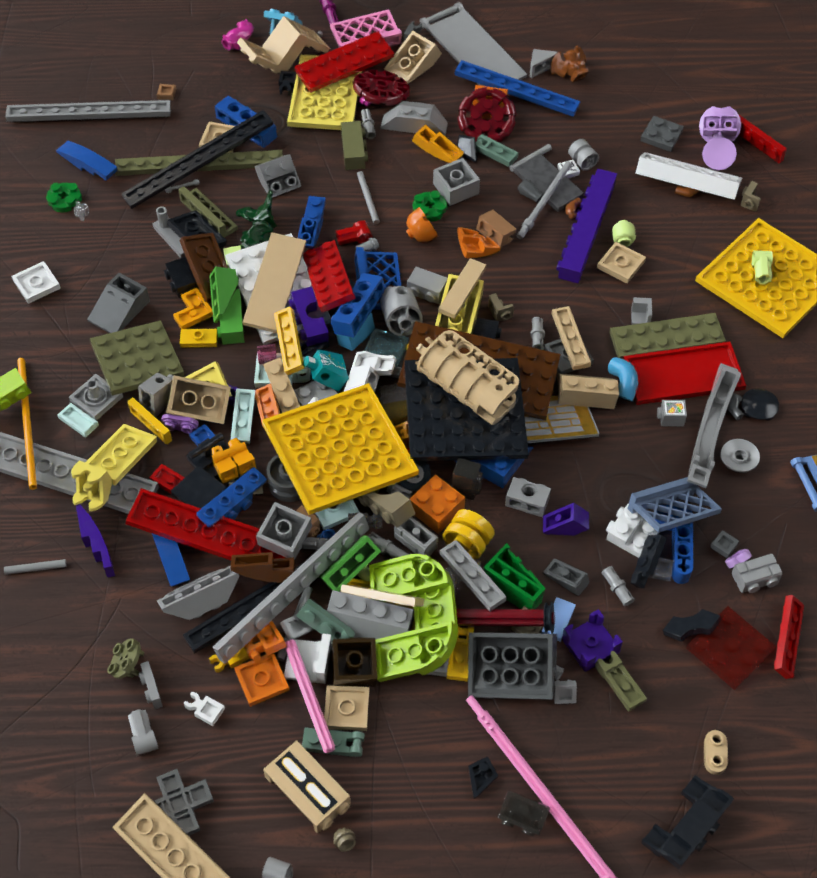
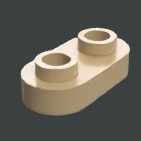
(715, 751)

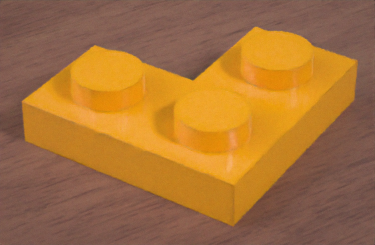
(196, 310)

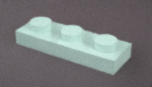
(243, 415)

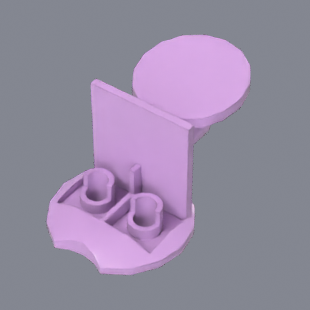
(719, 150)

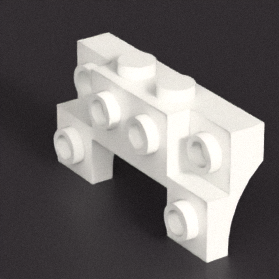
(368, 368)

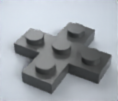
(181, 801)

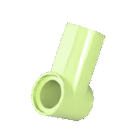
(762, 262)

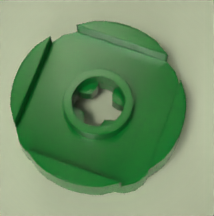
(59, 190)
(433, 198)

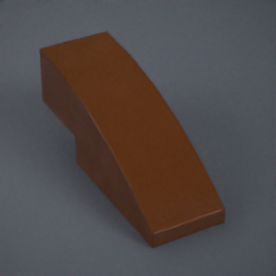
(263, 566)

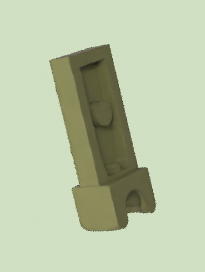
(621, 682)

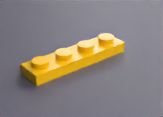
(289, 340)

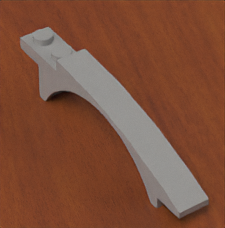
(714, 412)

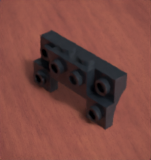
(697, 823)

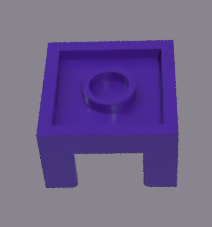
(591, 641)

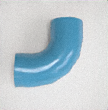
(627, 375)

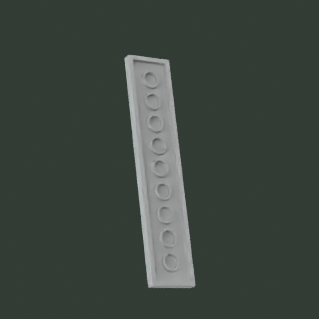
(54, 471)

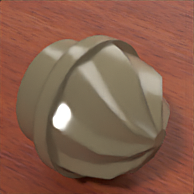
(344, 839)

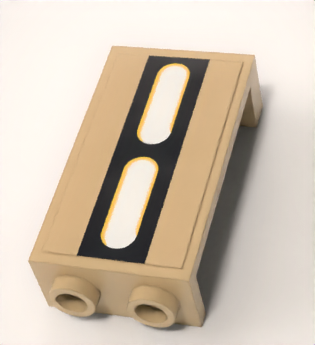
(308, 786)

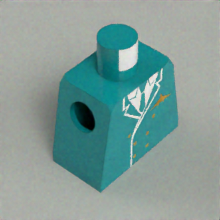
(327, 369)

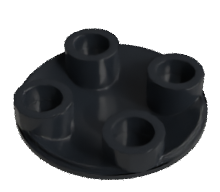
(760, 404)

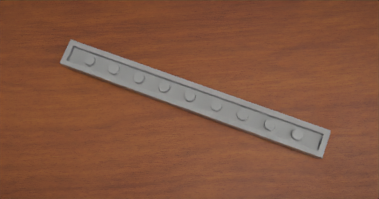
(95, 110)
(290, 588)

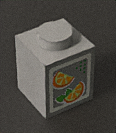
(672, 413)

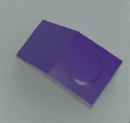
(566, 521)

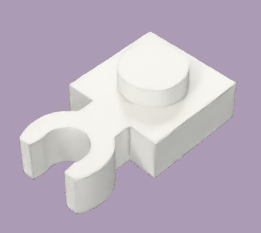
(206, 710)

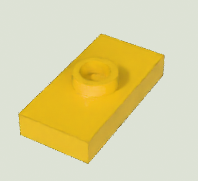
(198, 338)

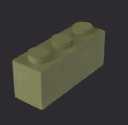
(354, 145)

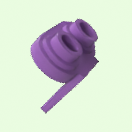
(179, 423)

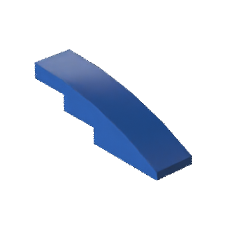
(87, 159)
(171, 560)

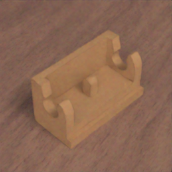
(496, 228)

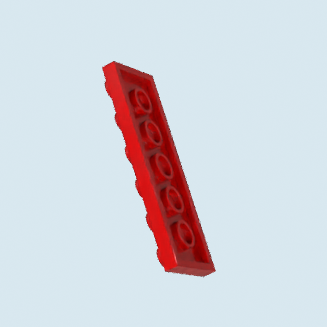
(344, 61)
(328, 276)

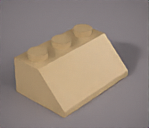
(587, 391)

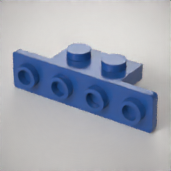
(232, 499)

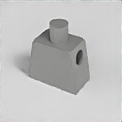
(155, 393)

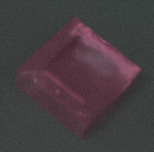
(266, 353)

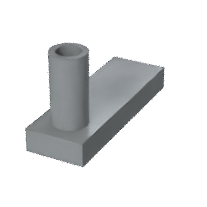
(166, 232)

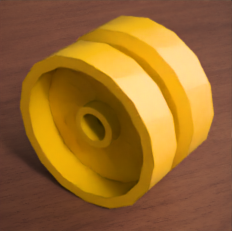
(470, 531)

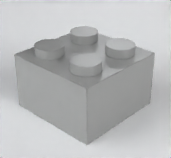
(456, 181)
(284, 531)

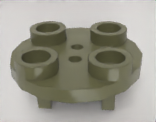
(125, 659)

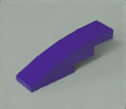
(92, 537)

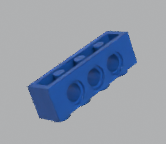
(233, 113)
(353, 314)

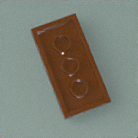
(203, 256)

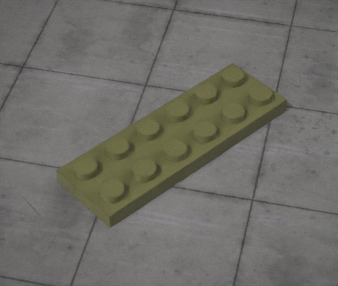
(666, 335)

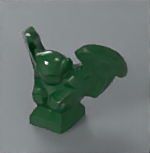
(263, 212)
(256, 234)

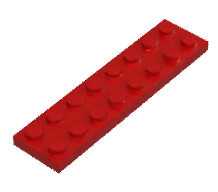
(179, 523)

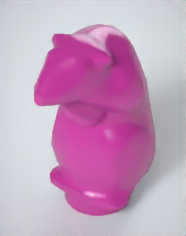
(243, 30)

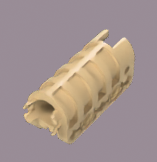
(467, 379)

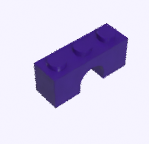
(312, 329)

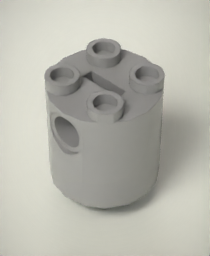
(400, 310)

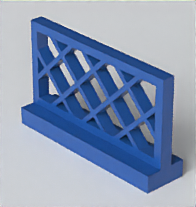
(362, 266)

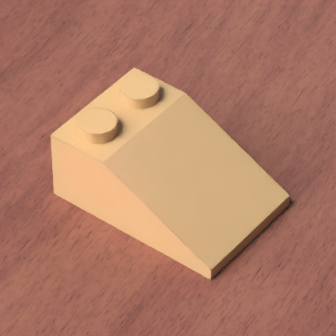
(413, 57)
(198, 399)

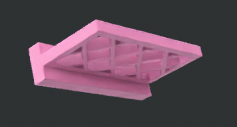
(391, 37)

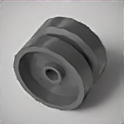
(279, 481)

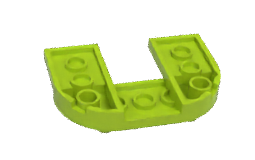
(435, 622)

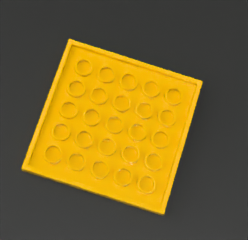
(778, 303)
(339, 448)

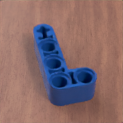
(683, 545)

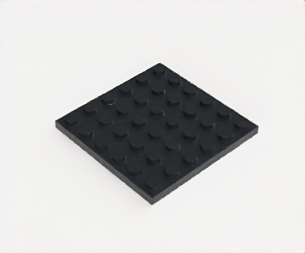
(448, 430)

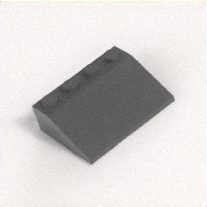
(512, 665)

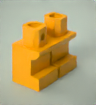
(232, 460)

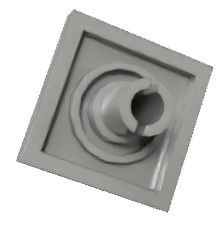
(94, 397)

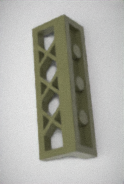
(192, 203)

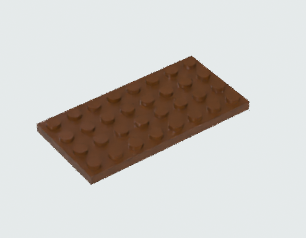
(536, 366)

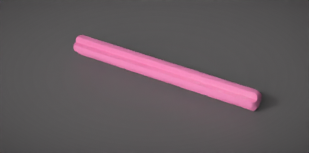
(309, 697)

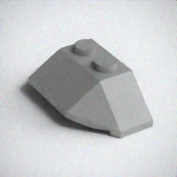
(413, 116)
(200, 595)

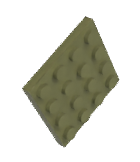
(135, 356)

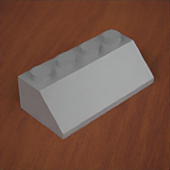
(370, 617)

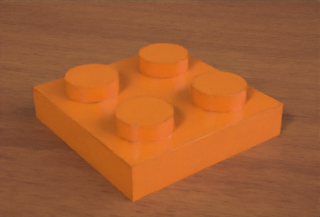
(261, 679)

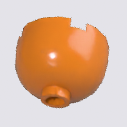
(420, 227)

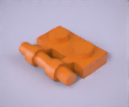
(269, 641)

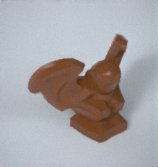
(573, 65)

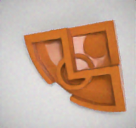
(476, 245)

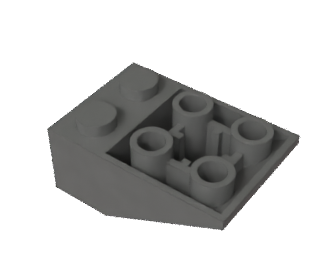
(119, 304)

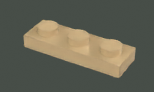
(281, 385)

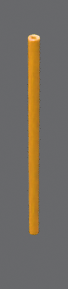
(27, 430)

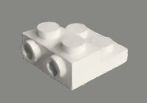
(629, 531)

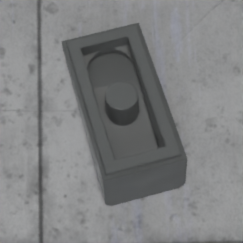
(567, 576)

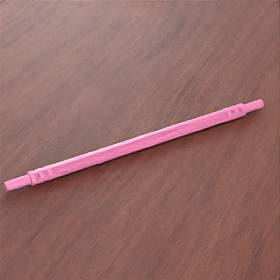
(541, 790)

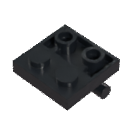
(202, 454)

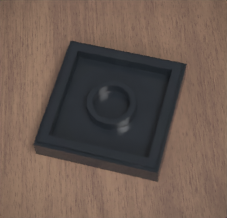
(198, 488)

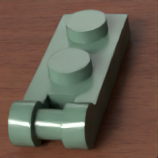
(496, 150)
(324, 621)
(312, 743)

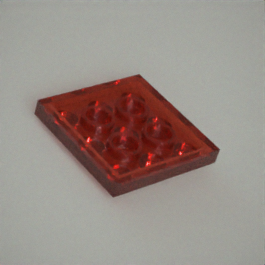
(732, 648)

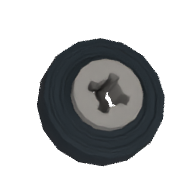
(418, 481)

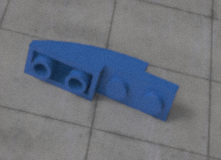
(312, 221)

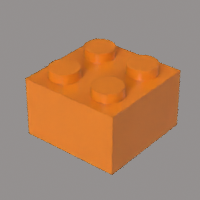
(437, 503)

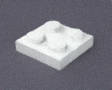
(36, 282)

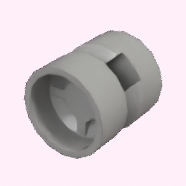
(583, 154)

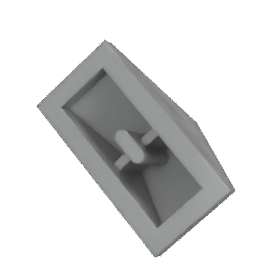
(541, 61)

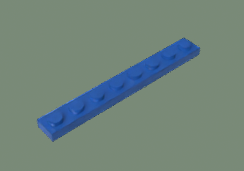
(517, 88)

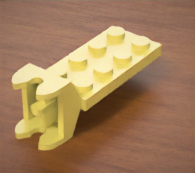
(109, 465)

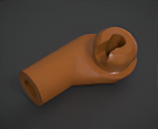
(687, 192)
(571, 207)

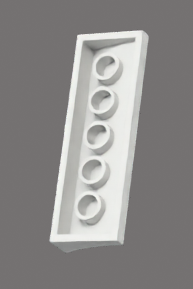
(688, 175)

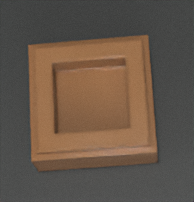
(166, 92)

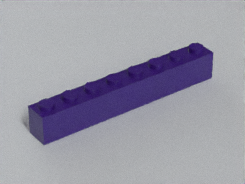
(587, 226)

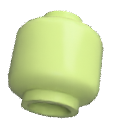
(624, 233)

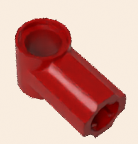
(359, 232)

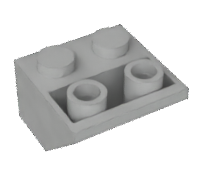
(278, 175)

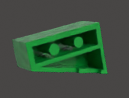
(514, 579)

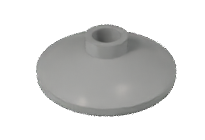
(740, 449)

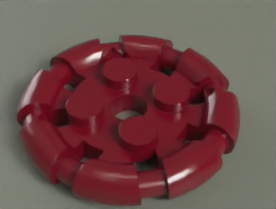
(381, 87)
(487, 106)

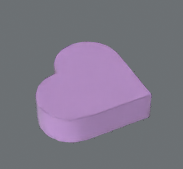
(738, 557)

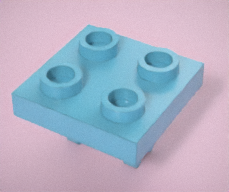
(275, 17)

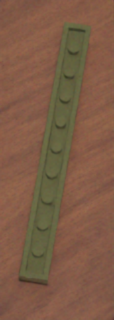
(228, 161)

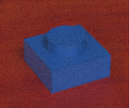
(201, 434)

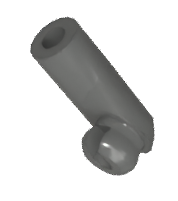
(733, 406)

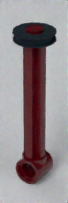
(508, 617)

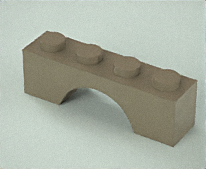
(393, 508)

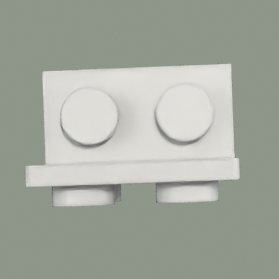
(315, 659)

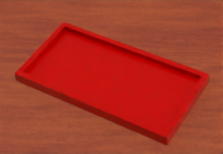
(681, 372)

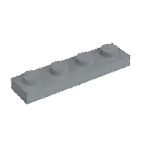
(473, 575)

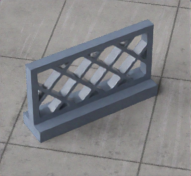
(667, 494)

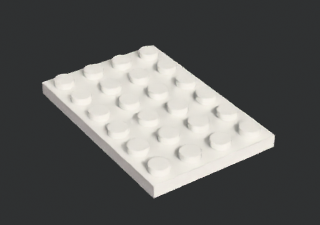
(247, 266)

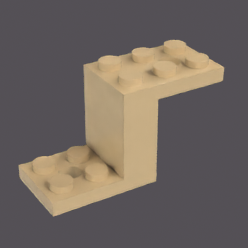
(283, 45)

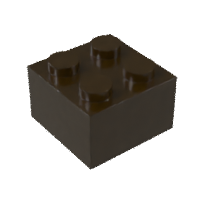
(354, 662)

